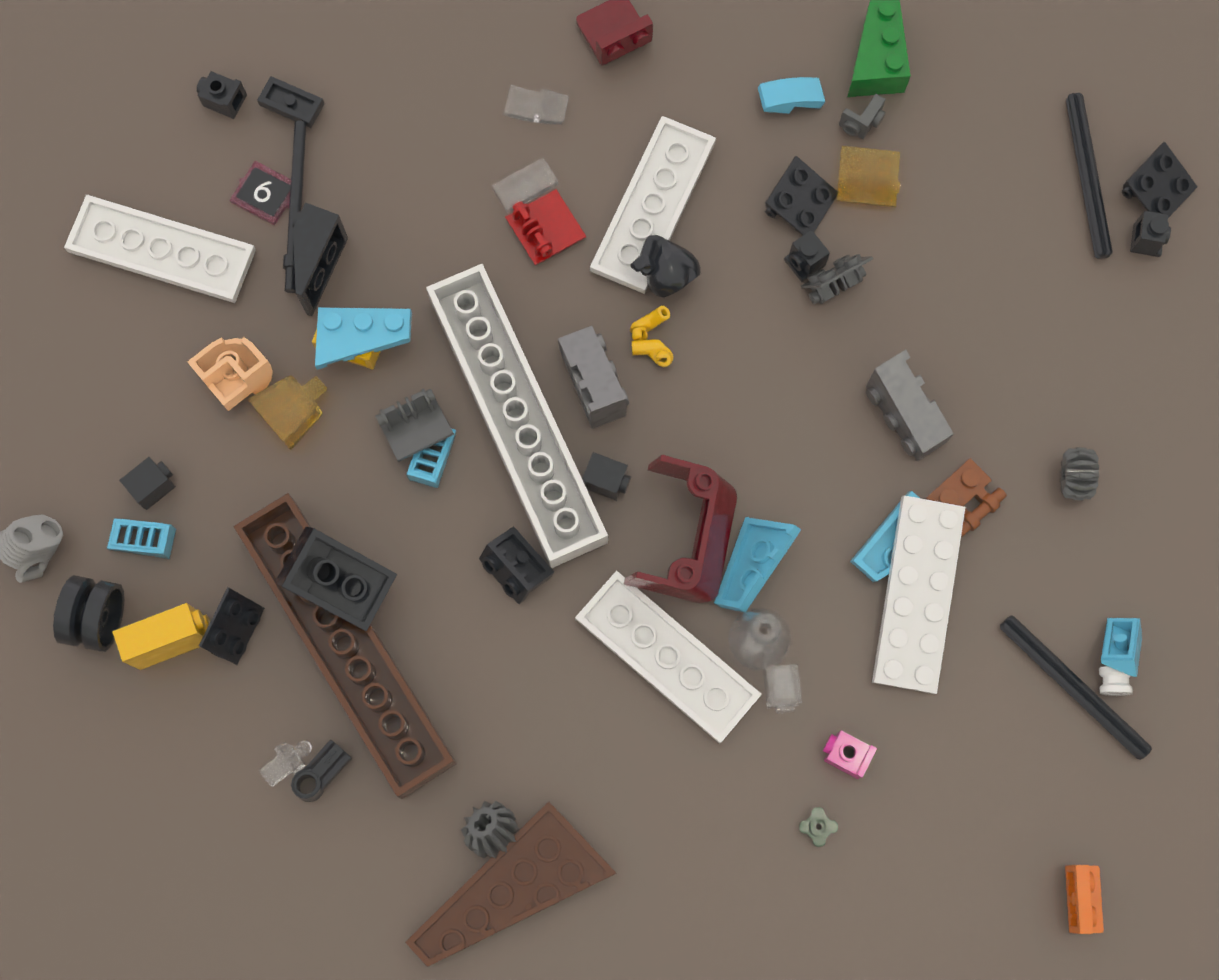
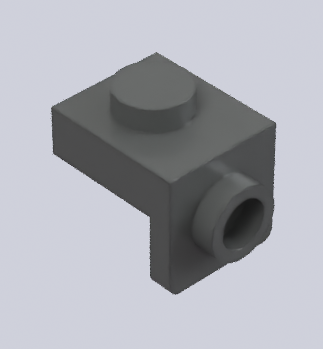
(860, 125)

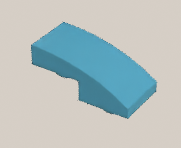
(787, 93)

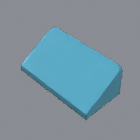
(1122, 645)

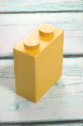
(161, 636)

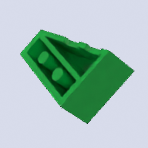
(882, 52)

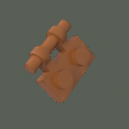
(962, 487)

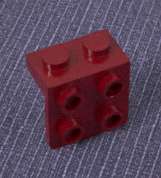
(614, 29)

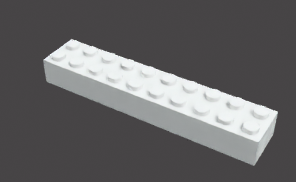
(517, 416)

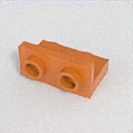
(1084, 899)

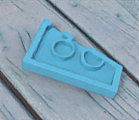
(357, 331)
(876, 553)
(753, 560)

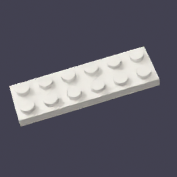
(653, 199)
(160, 248)
(918, 594)
(668, 657)

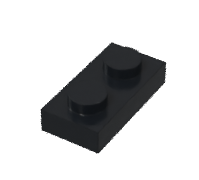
(290, 101)

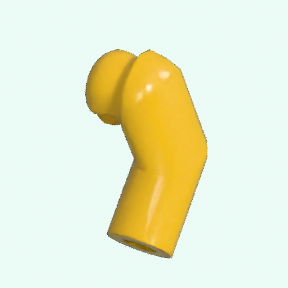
(649, 322)
(654, 349)

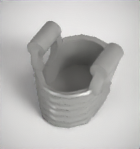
(28, 543)

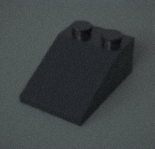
(317, 248)
(336, 578)

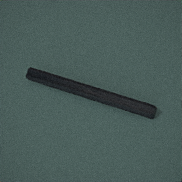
(1089, 176)
(1075, 687)

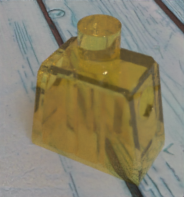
(290, 407)

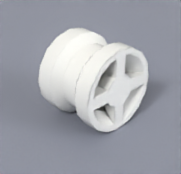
(1114, 682)

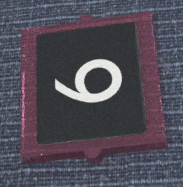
(263, 193)

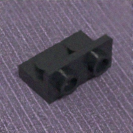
(515, 564)

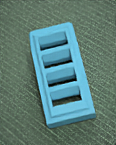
(427, 478)
(164, 545)

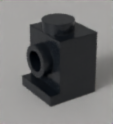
(224, 101)
(1150, 234)
(807, 255)

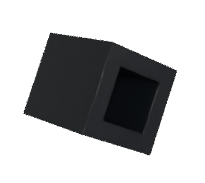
(606, 476)
(148, 482)

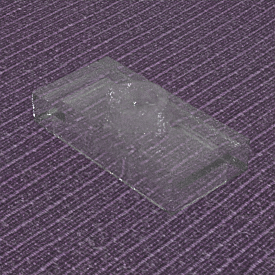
(525, 184)

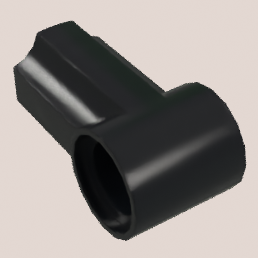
(323, 769)

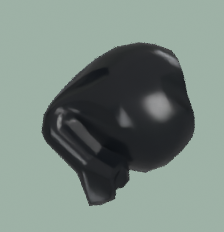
(666, 266)

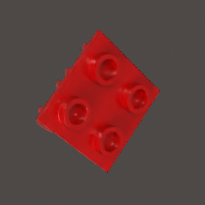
(545, 226)

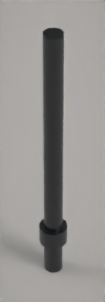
(295, 200)

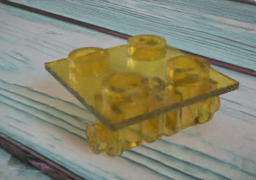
(868, 176)

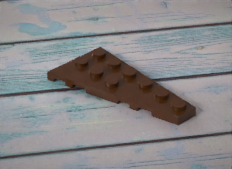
(535, 873)

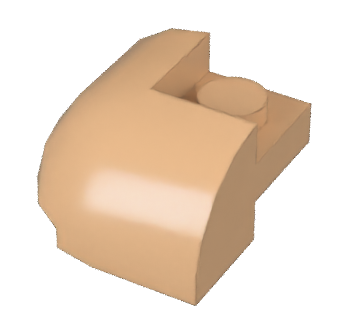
(232, 370)

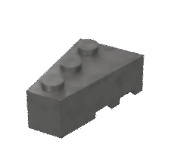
(593, 376)
(907, 407)

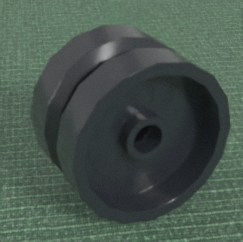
(88, 613)

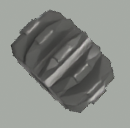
(1079, 473)
(490, 829)

